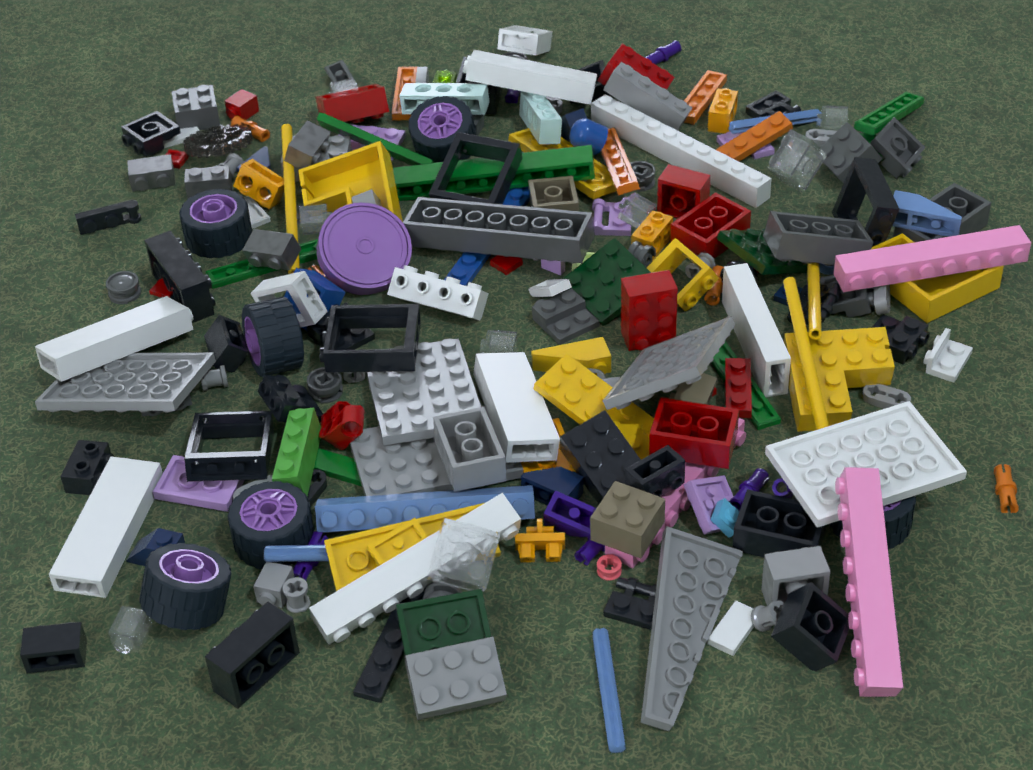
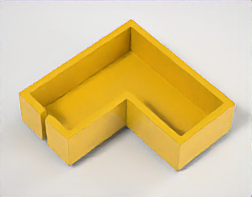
(351, 174)
(942, 294)
(842, 362)

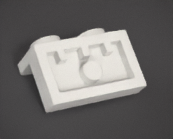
(946, 357)

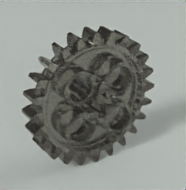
(218, 140)

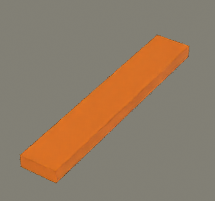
(618, 164)

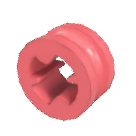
(615, 571)

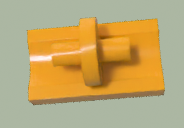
(540, 538)

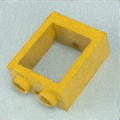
(671, 258)

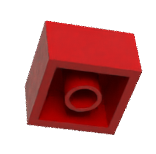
(681, 190)

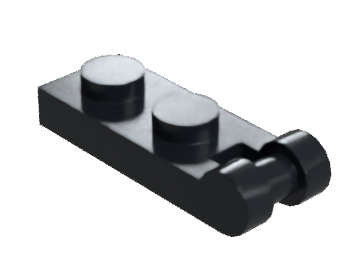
(108, 217)

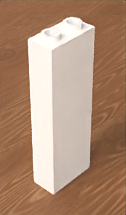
(530, 76)
(756, 330)
(114, 338)
(515, 407)
(106, 528)

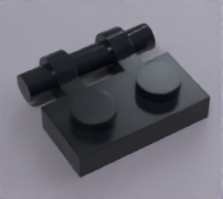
(770, 105)
(827, 297)
(627, 607)

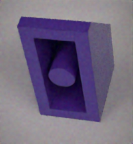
(568, 515)

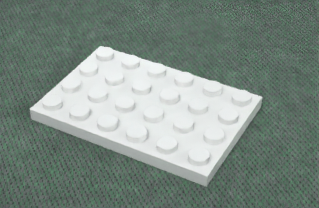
(890, 439)

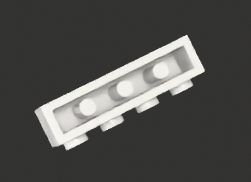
(438, 293)

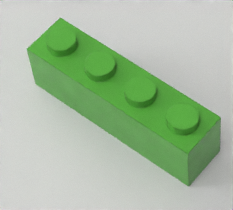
(298, 449)

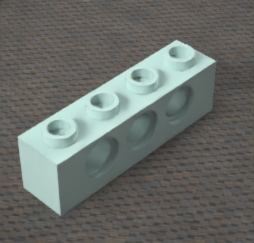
(473, 94)
(540, 118)

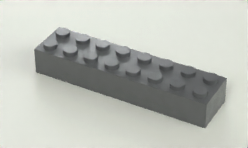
(500, 229)

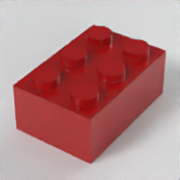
(638, 63)
(354, 103)
(702, 224)
(648, 309)
(695, 431)

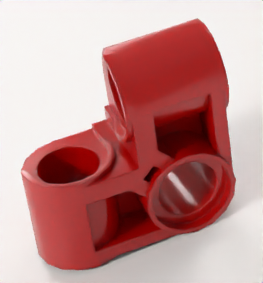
(342, 424)

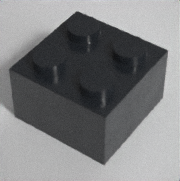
(812, 627)

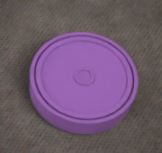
(363, 247)

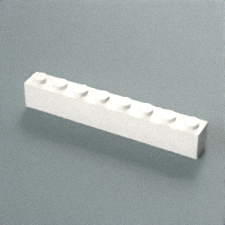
(400, 576)

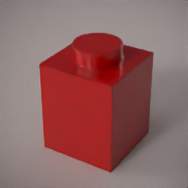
(242, 104)

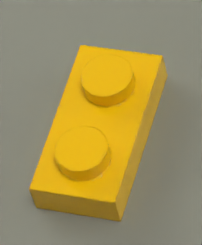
(396, 541)

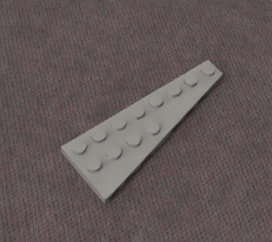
(687, 602)

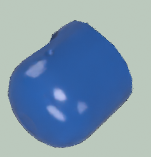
(588, 133)

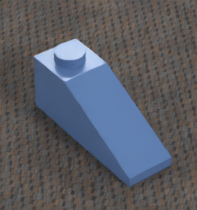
(925, 216)

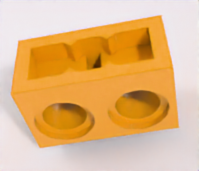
(722, 110)
(262, 179)
(654, 231)

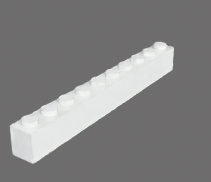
(682, 150)

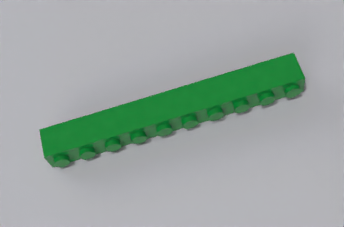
(482, 173)

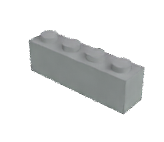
(646, 96)

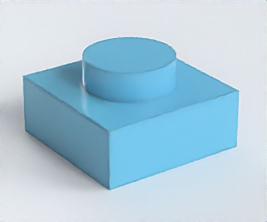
(725, 517)

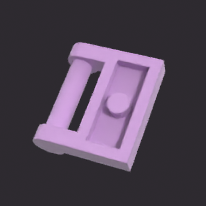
(616, 226)

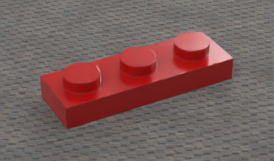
(738, 385)

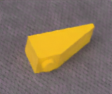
(590, 353)

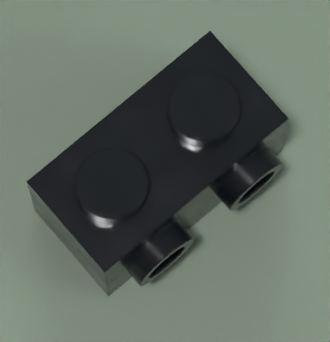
(227, 343)
(85, 466)
(657, 472)
(53, 647)

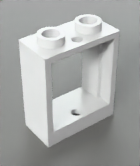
(521, 40)
(298, 286)

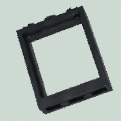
(479, 147)
(862, 179)
(371, 316)
(229, 465)

